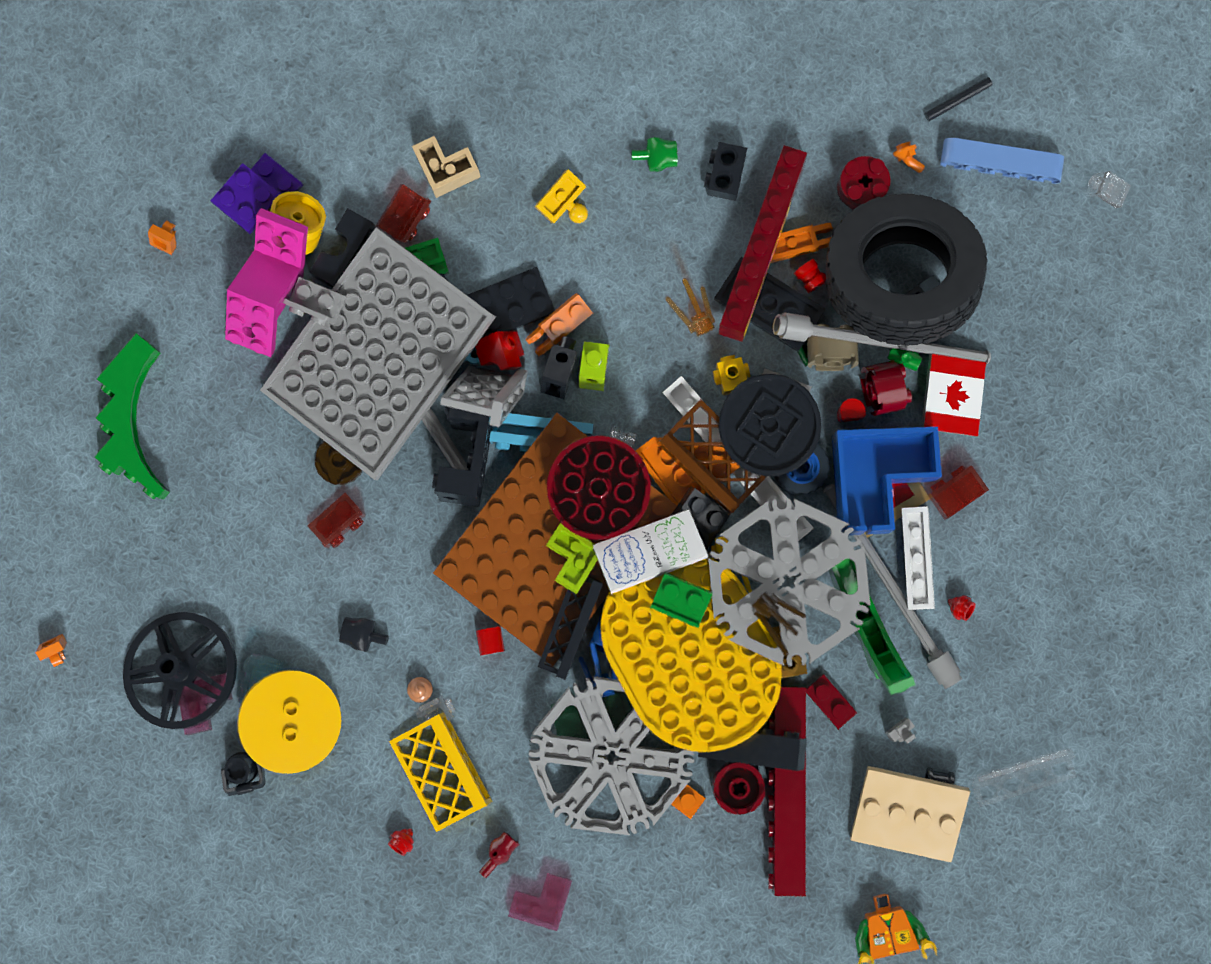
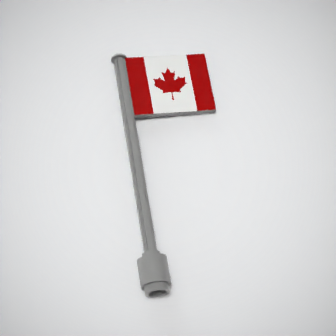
(952, 381)

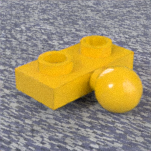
(561, 197)

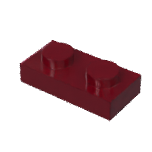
(830, 701)

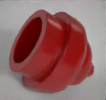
(961, 607)
(402, 841)

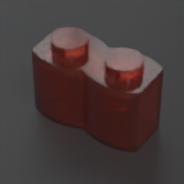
(957, 492)

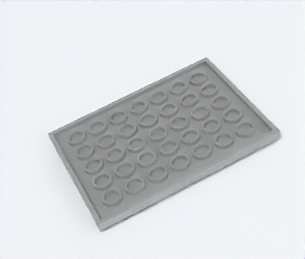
(383, 359)

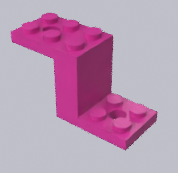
(264, 282)

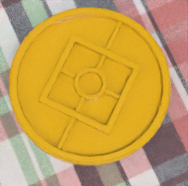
(289, 721)

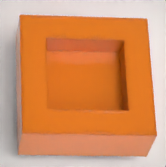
(688, 801)

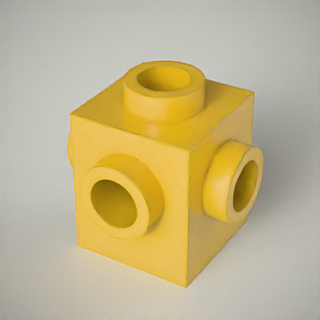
(734, 365)

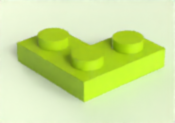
(579, 554)

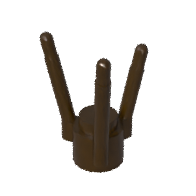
(766, 606)

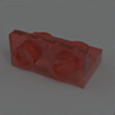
(337, 521)

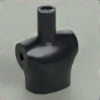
(360, 633)

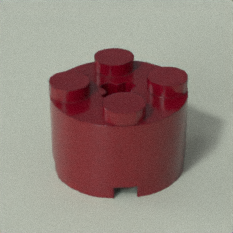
(864, 169)
(885, 387)
(739, 802)

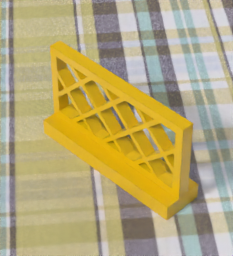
(461, 766)

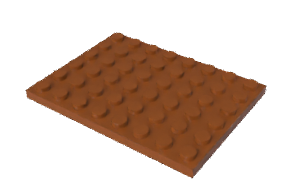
(504, 555)

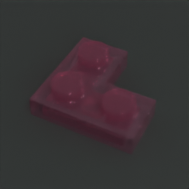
(195, 703)
(543, 910)

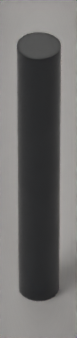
(958, 99)

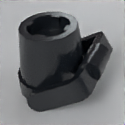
(242, 771)

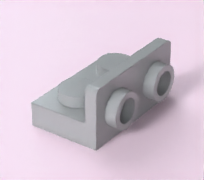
(315, 300)

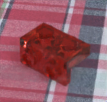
(403, 214)

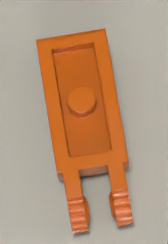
(801, 242)
(560, 323)

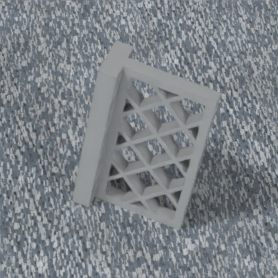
(486, 392)

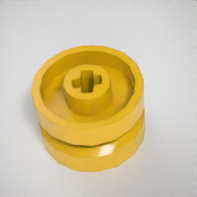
(303, 210)

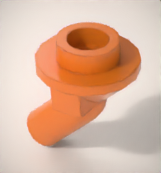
(905, 152)

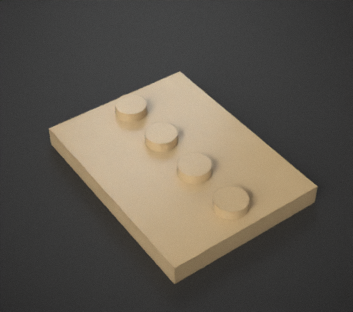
(909, 814)

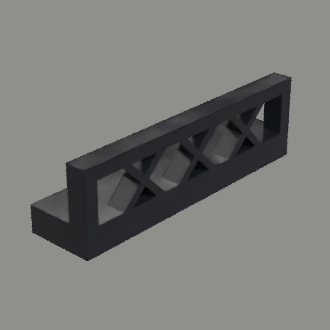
(576, 634)

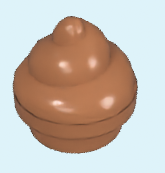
(419, 689)

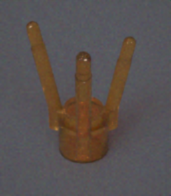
(702, 321)

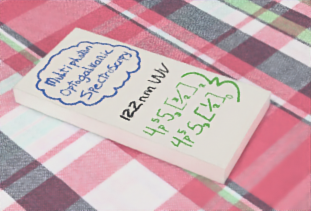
(650, 551)

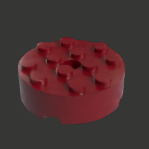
(592, 514)

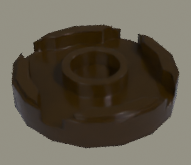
(343, 471)

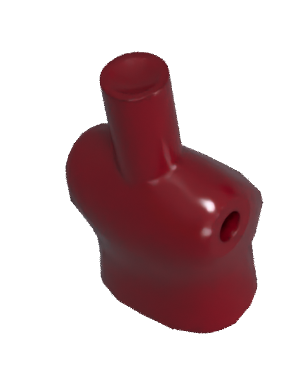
(499, 853)

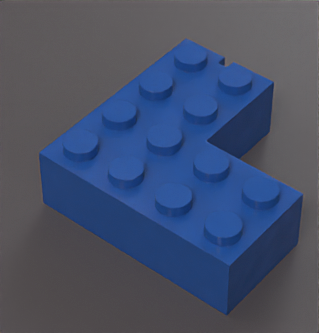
(868, 465)

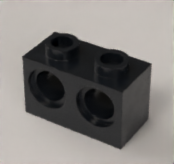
(729, 172)

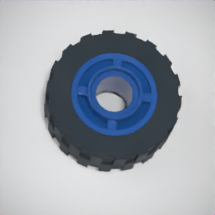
(811, 480)

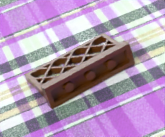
(695, 467)

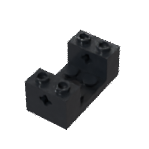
(460, 485)

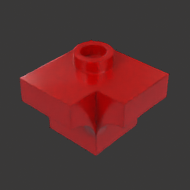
(500, 349)

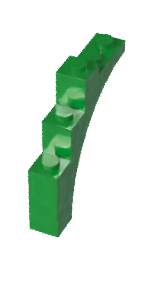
(123, 451)
(875, 641)

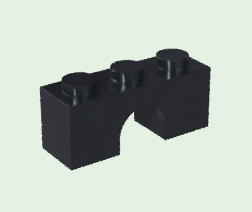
(356, 231)

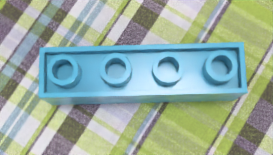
(524, 430)

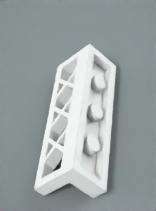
(918, 558)

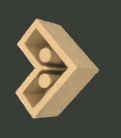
(445, 172)

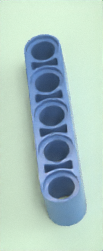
(1003, 159)

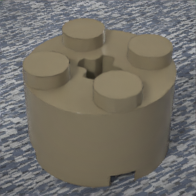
(830, 353)

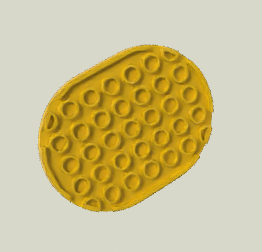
(685, 679)

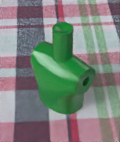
(659, 154)
(909, 358)

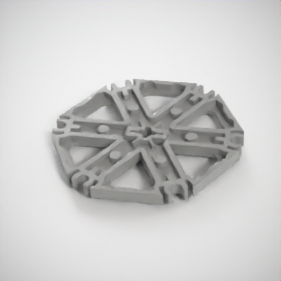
(785, 557)
(598, 769)

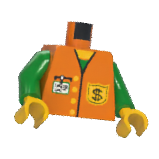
(890, 932)

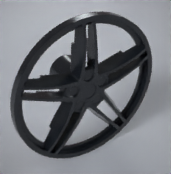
(179, 670)

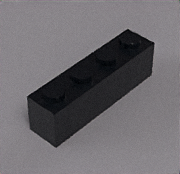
(766, 750)

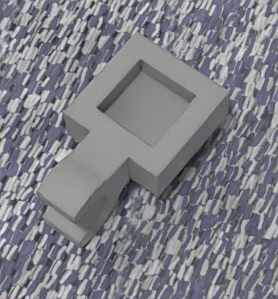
(901, 731)

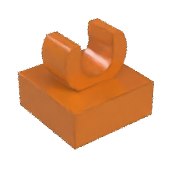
(163, 237)
(53, 650)

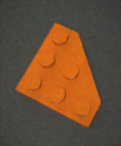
(671, 476)

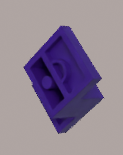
(254, 189)

